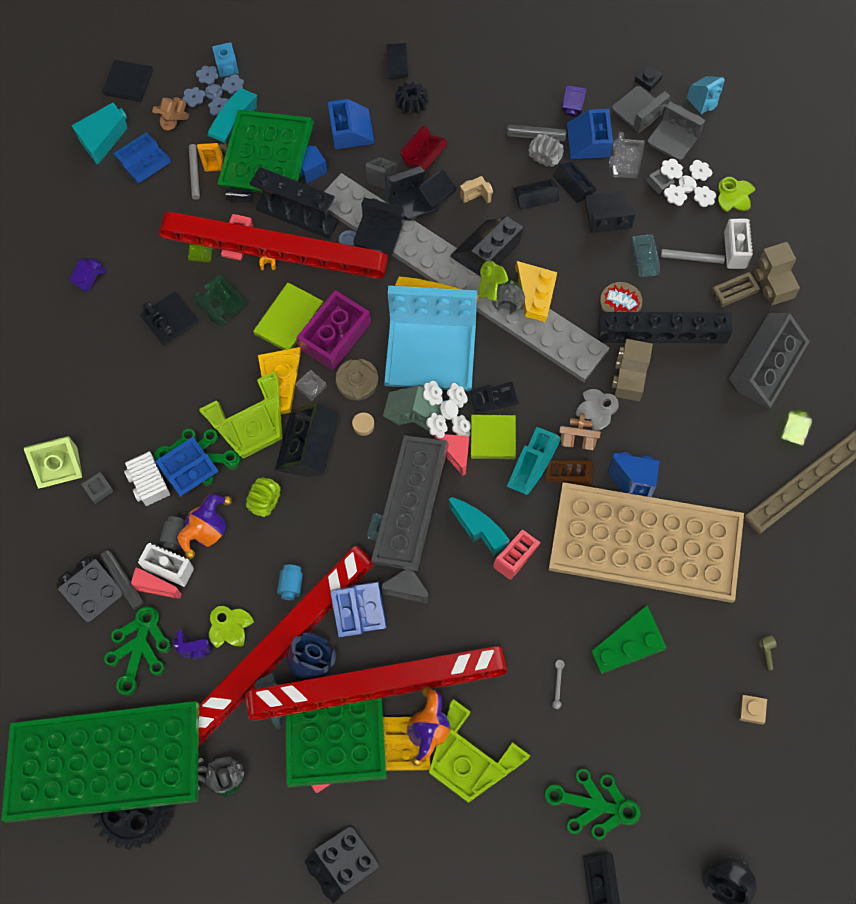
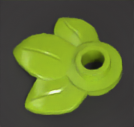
(735, 196)
(490, 278)
(231, 629)

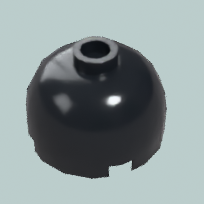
(731, 881)

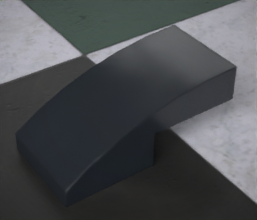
(397, 60)
(493, 398)

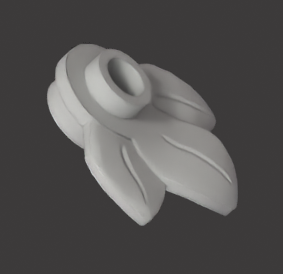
(595, 409)

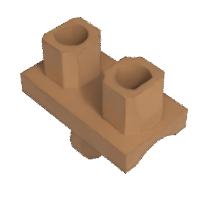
(171, 112)
(589, 437)

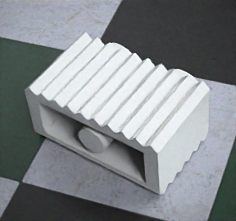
(738, 243)
(147, 479)
(166, 564)

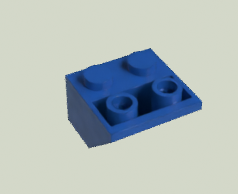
(350, 124)
(590, 135)
(634, 474)

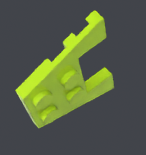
(253, 427)
(464, 766)

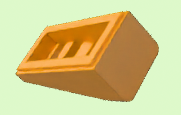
(211, 156)

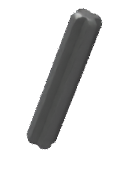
(532, 131)
(121, 579)

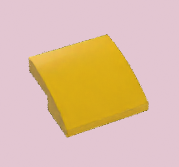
(398, 747)

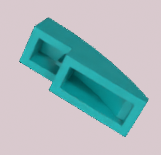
(224, 122)
(533, 460)
(479, 526)

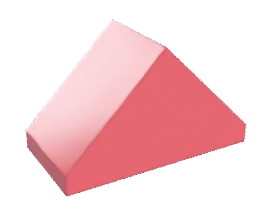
(457, 451)

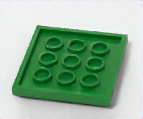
(266, 142)
(336, 744)

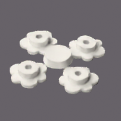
(688, 184)
(448, 409)

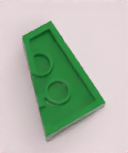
(629, 643)

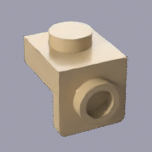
(476, 188)

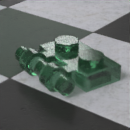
(225, 295)

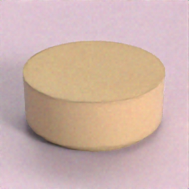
(363, 424)

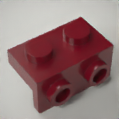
(422, 149)

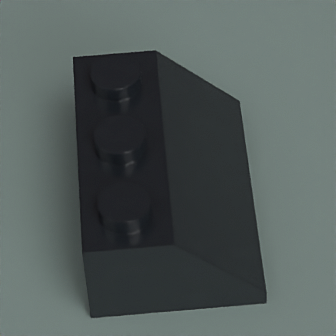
(490, 242)
(307, 440)

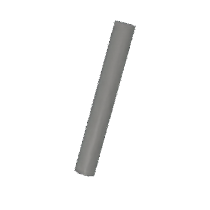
(194, 171)
(693, 256)

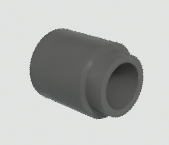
(169, 532)

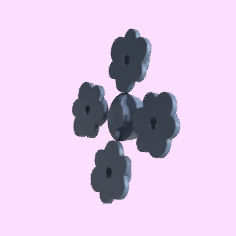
(213, 91)

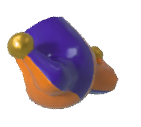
(203, 524)
(428, 727)

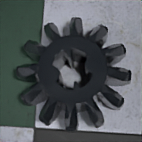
(411, 98)

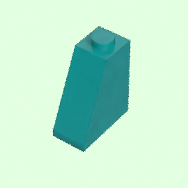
(101, 131)

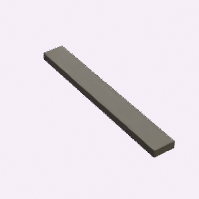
(803, 485)

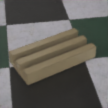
(720, 296)

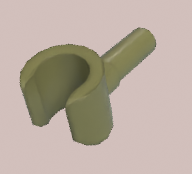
(766, 644)

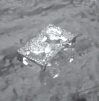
(626, 157)

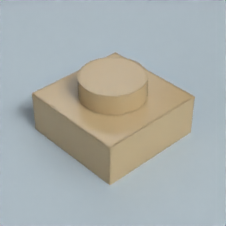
(753, 709)

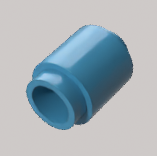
(290, 582)

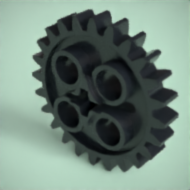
(124, 829)

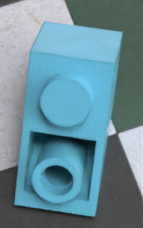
(705, 93)

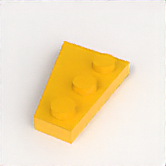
(537, 288)
(286, 365)

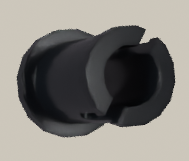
(238, 195)

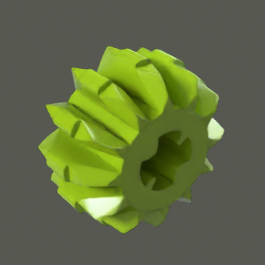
(263, 497)

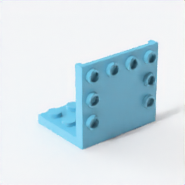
(431, 337)

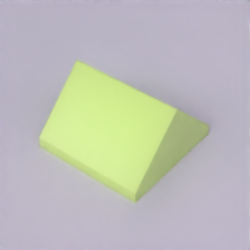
(54, 461)

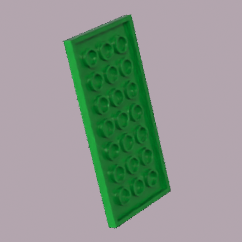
(102, 762)

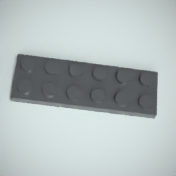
(410, 503)

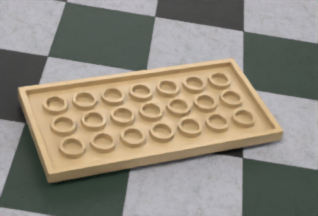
(647, 542)

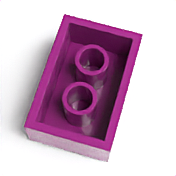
(334, 330)

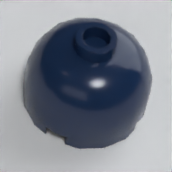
(310, 657)

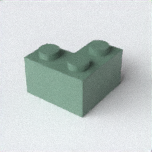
(409, 406)

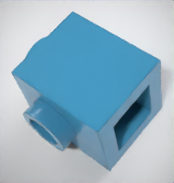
(225, 59)

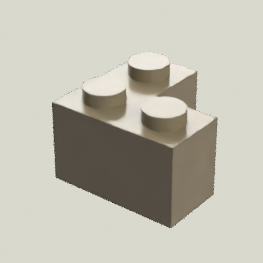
(775, 273)
(632, 365)

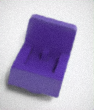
(573, 100)
(86, 273)
(194, 649)

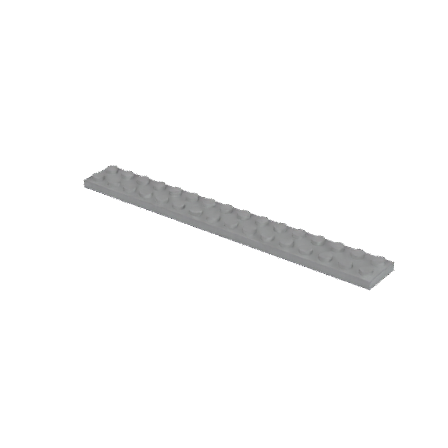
(430, 257)

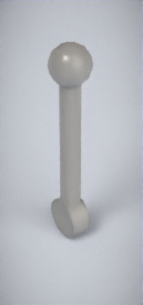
(559, 665)

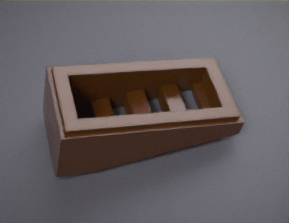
(578, 465)

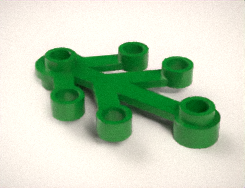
(204, 443)
(137, 647)
(596, 805)

